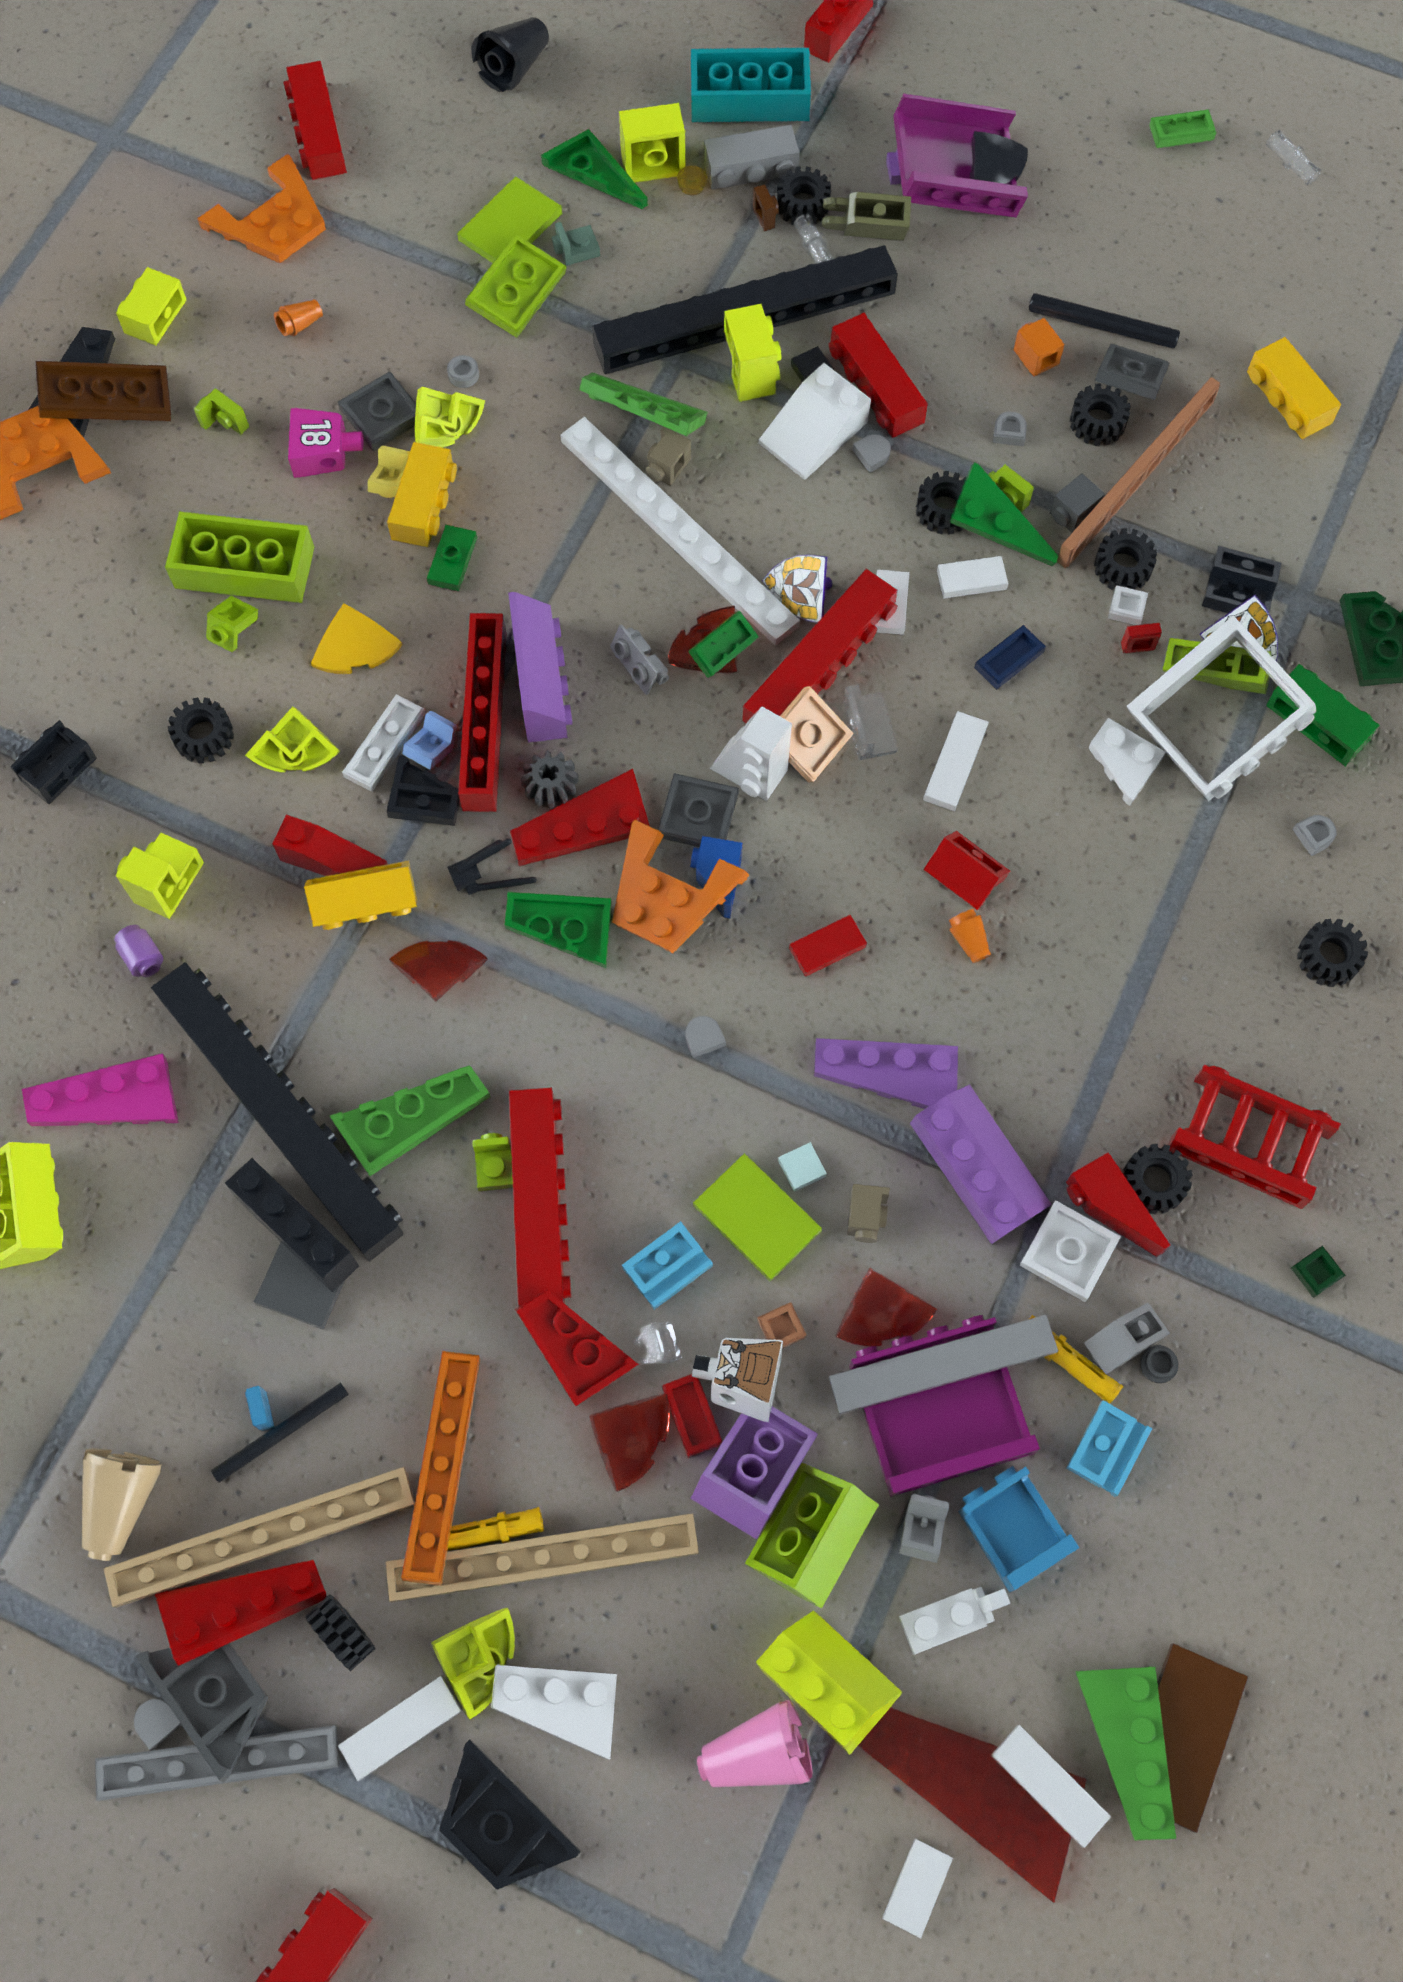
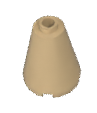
(113, 1498)

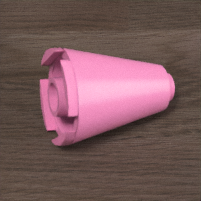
(759, 1752)

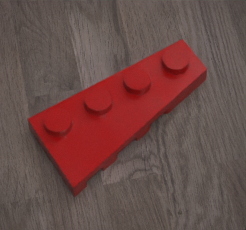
(583, 822)

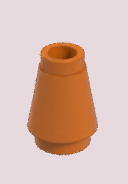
(296, 317)
(970, 934)

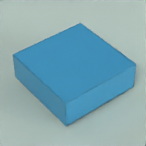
(259, 1408)

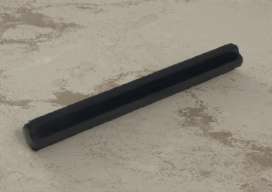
(1104, 320)

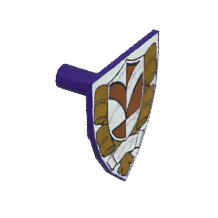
(800, 585)
(1256, 620)

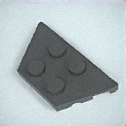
(212, 1700)

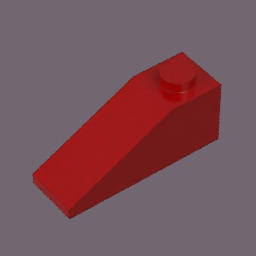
(319, 849)
(1112, 1201)

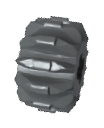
(549, 779)

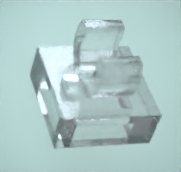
(659, 1342)

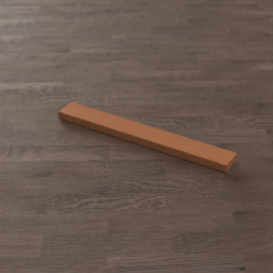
(1138, 473)

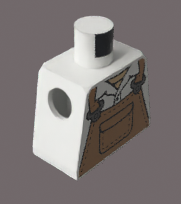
(743, 1375)

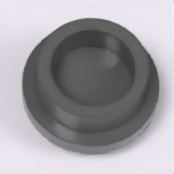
(1159, 1364)

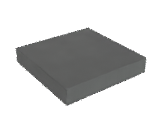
(1132, 371)
(380, 410)
(697, 810)
(296, 1291)

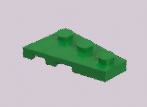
(563, 922)

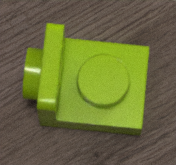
(224, 410)
(1013, 486)
(228, 621)
(493, 1162)

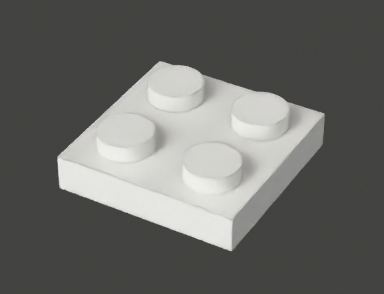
(1070, 1251)

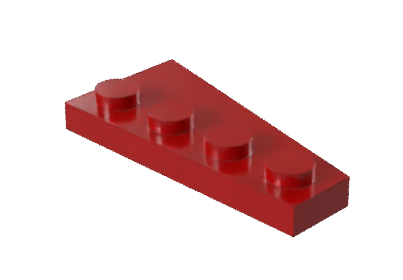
(227, 1609)

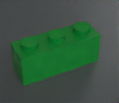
(1337, 724)

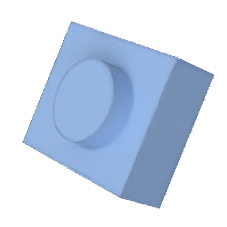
(432, 741)

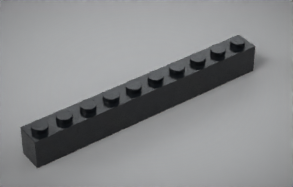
(784, 298)
(278, 1111)

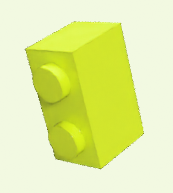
(151, 306)

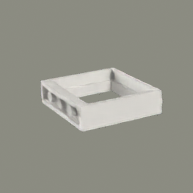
(1189, 667)

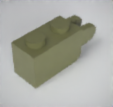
(870, 215)

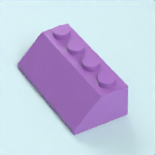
(538, 669)
(979, 1163)

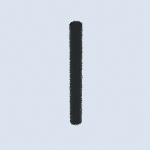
(279, 1432)

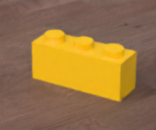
(1293, 388)
(421, 494)
(361, 895)

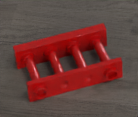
(1225, 1156)

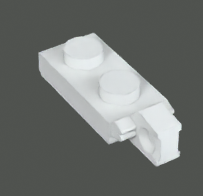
(951, 1618)

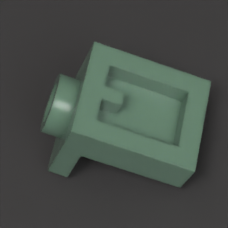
(575, 244)

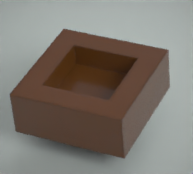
(765, 207)

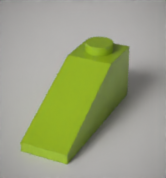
(1231, 669)

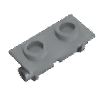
(632, 651)

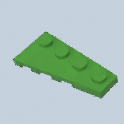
(648, 405)
(396, 1124)
(1131, 1733)

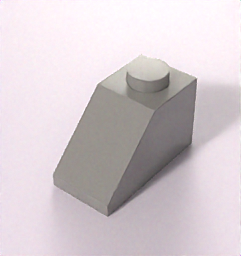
(1126, 1338)

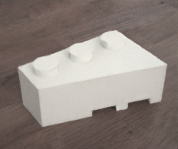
(757, 754)
(559, 1702)

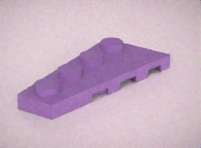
(890, 1069)

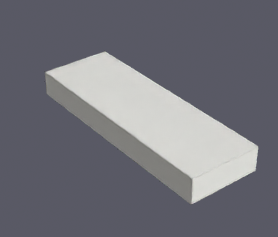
(384, 743)
(955, 761)
(399, 1728)
(1051, 1786)

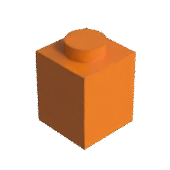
(1038, 346)

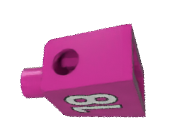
(319, 442)

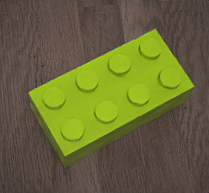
(240, 557)

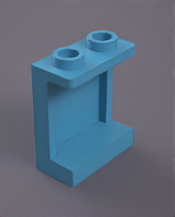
(1015, 1528)

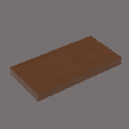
(102, 391)
(1197, 1717)

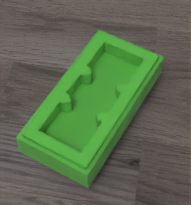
(1182, 128)

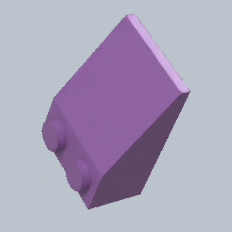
(753, 1469)

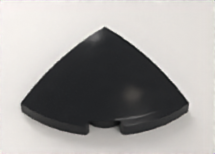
(996, 158)

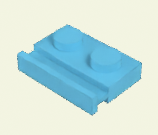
(667, 1265)
(1109, 1448)

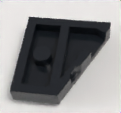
(421, 796)

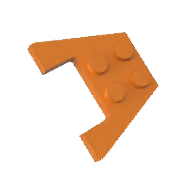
(279, 224)
(36, 444)
(661, 905)

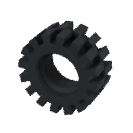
(798, 183)
(1100, 429)
(935, 488)
(1125, 544)
(192, 715)
(1345, 939)
(1172, 1164)
(340, 1632)

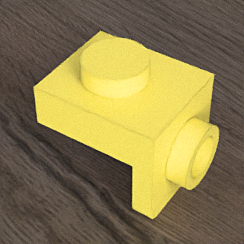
(389, 471)

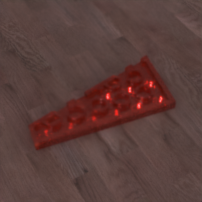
(973, 1793)

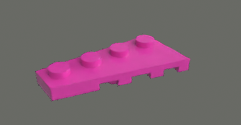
(120, 1093)

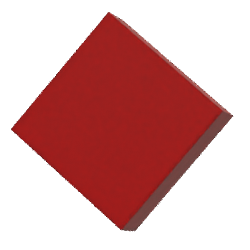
(1141, 638)

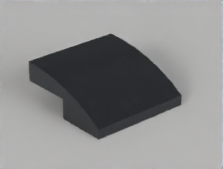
(1237, 577)

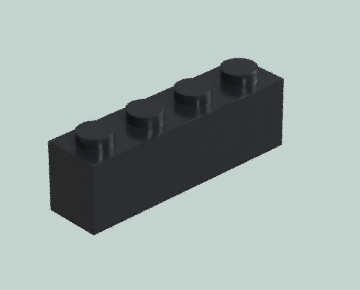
(292, 1224)

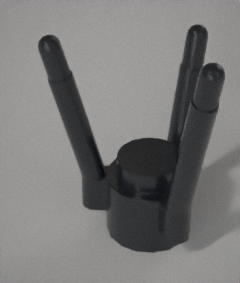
(466, 871)

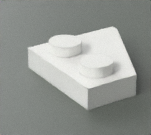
(1125, 757)

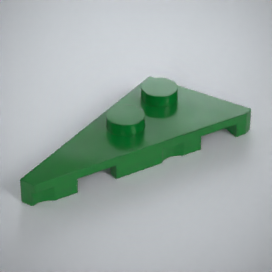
(591, 164)
(992, 515)

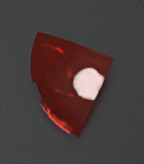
(683, 643)
(438, 965)
(882, 1312)
(630, 1436)

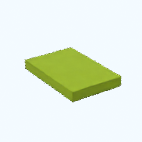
(513, 210)
(515, 285)
(757, 1217)

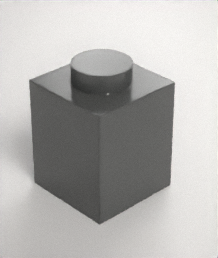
(1075, 502)

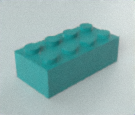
(750, 84)

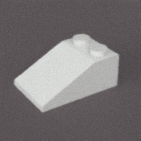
(816, 421)

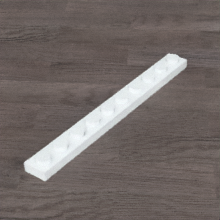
(680, 531)

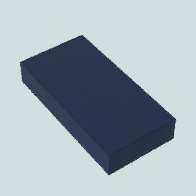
(1010, 657)

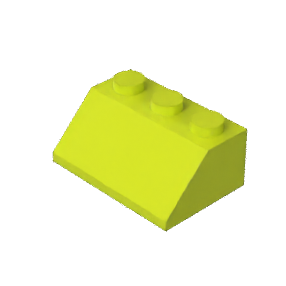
(28, 1204)
(829, 1680)

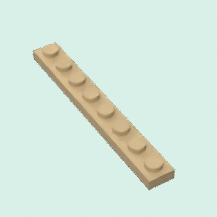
(258, 1537)
(552, 1556)

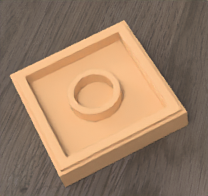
(815, 734)

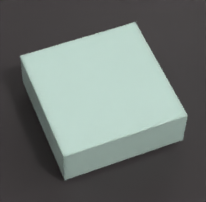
(802, 1167)

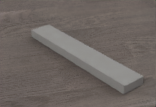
(943, 1364)
(186, 1767)

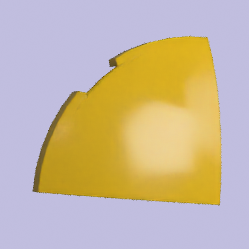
(353, 642)

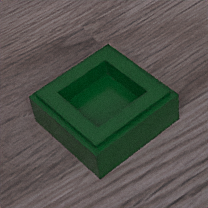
(1318, 1271)

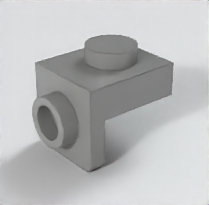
(923, 1527)

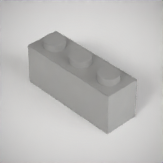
(750, 156)

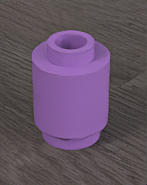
(138, 951)

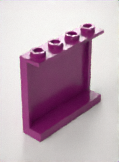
(937, 155)
(947, 1427)

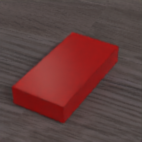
(827, 945)
(692, 1415)

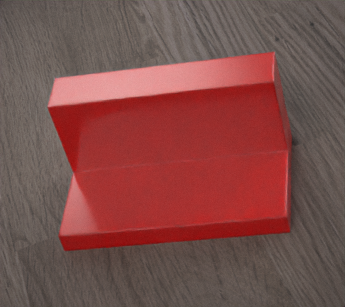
(966, 869)

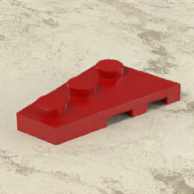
(572, 1347)

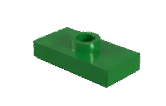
(452, 558)
(723, 644)

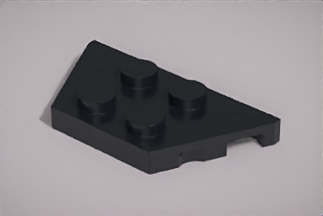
(499, 1824)

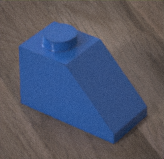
(705, 859)

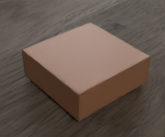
(782, 1325)

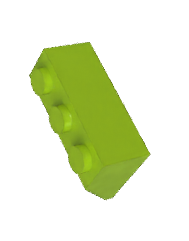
(812, 1534)

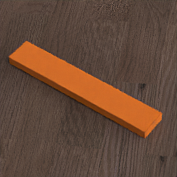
(441, 1469)

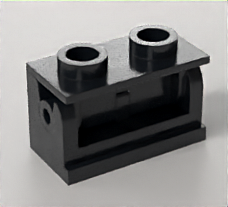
(53, 762)

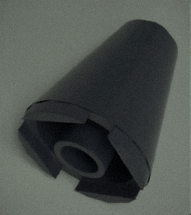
(509, 52)

